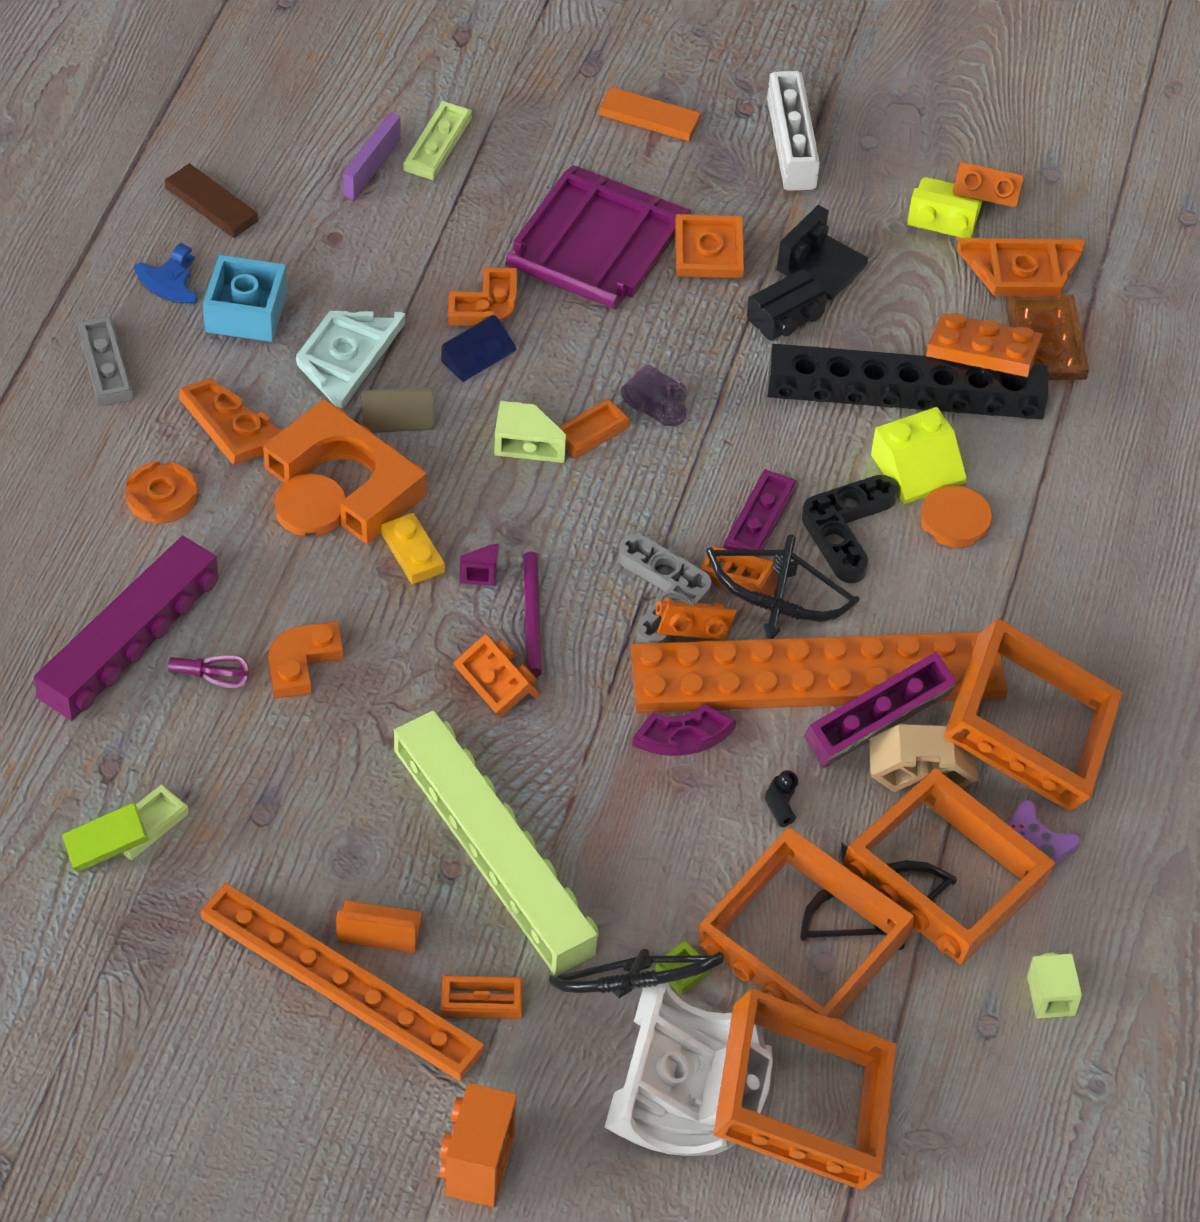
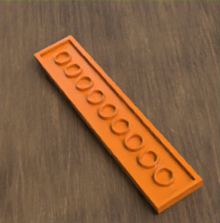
(791, 670)

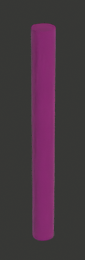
(532, 613)

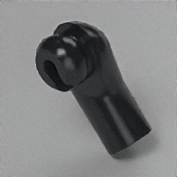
(779, 795)

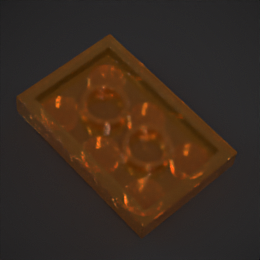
(1062, 338)

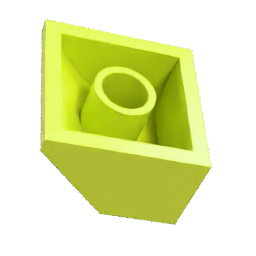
(919, 454)

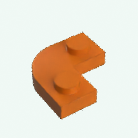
(497, 299)
(296, 649)

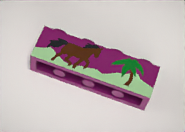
(880, 709)

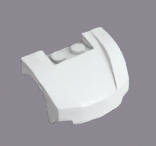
(678, 1077)

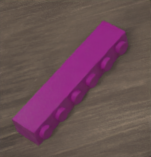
(126, 628)

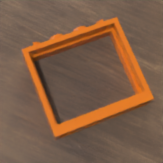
(1011, 754)
(979, 826)
(835, 879)
(788, 1143)

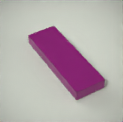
(761, 512)

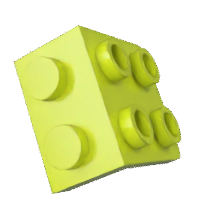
(941, 211)

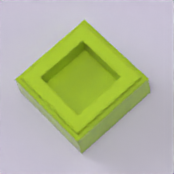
(684, 985)

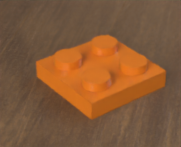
(709, 246)

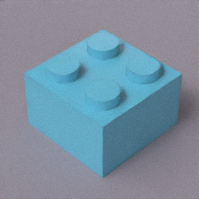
(245, 298)

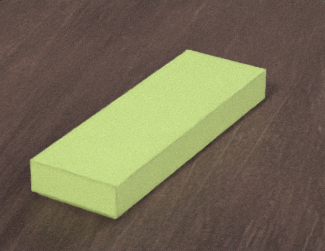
(437, 140)

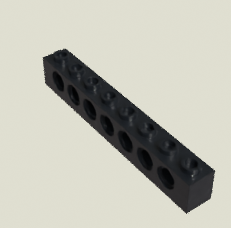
(903, 382)

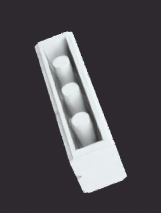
(793, 130)

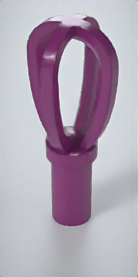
(202, 668)

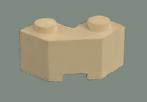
(912, 751)

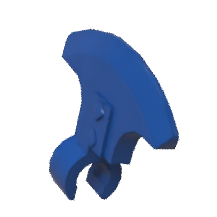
(170, 278)

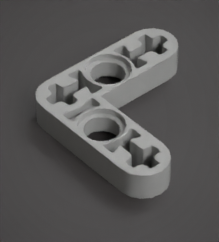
(673, 584)

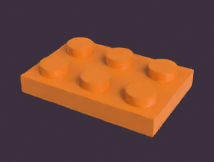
(984, 344)

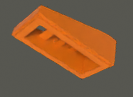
(761, 577)

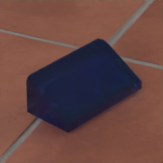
(477, 348)

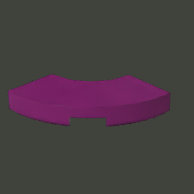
(684, 734)

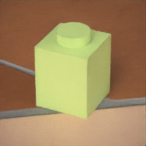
(1054, 985)

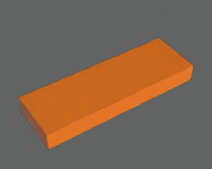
(650, 114)

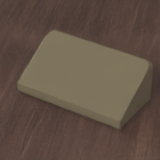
(397, 409)

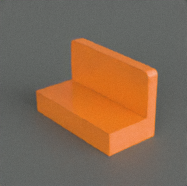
(378, 926)

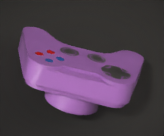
(1053, 845)

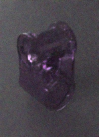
(656, 396)

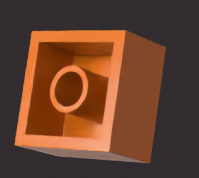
(478, 1144)

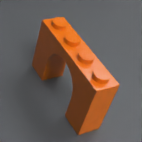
(328, 435)

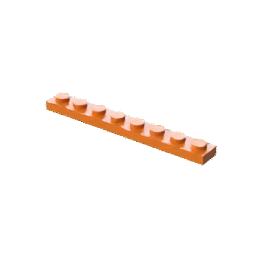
(343, 982)

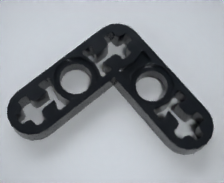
(838, 516)

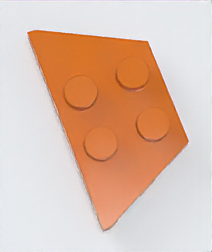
(1022, 264)

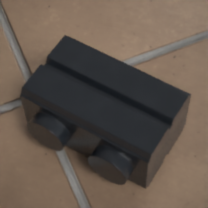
(787, 305)

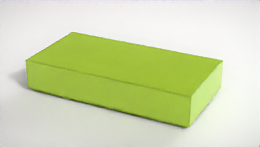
(105, 837)

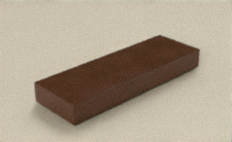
(211, 200)

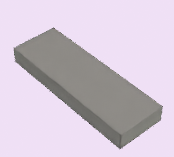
(105, 361)

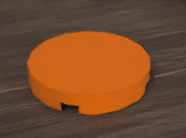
(161, 492)
(309, 504)
(956, 516)

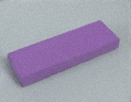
(371, 156)

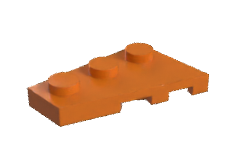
(229, 423)

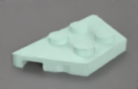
(346, 351)

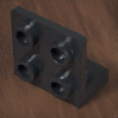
(820, 255)

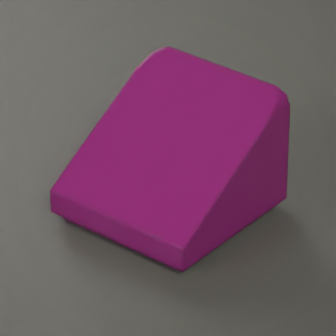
(480, 566)

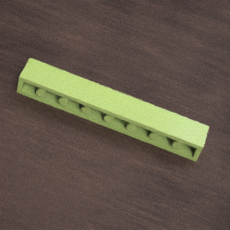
(496, 843)

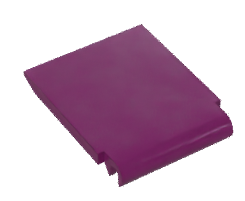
(595, 237)

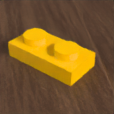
(412, 548)

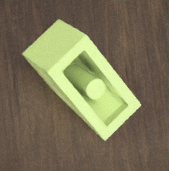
(527, 434)

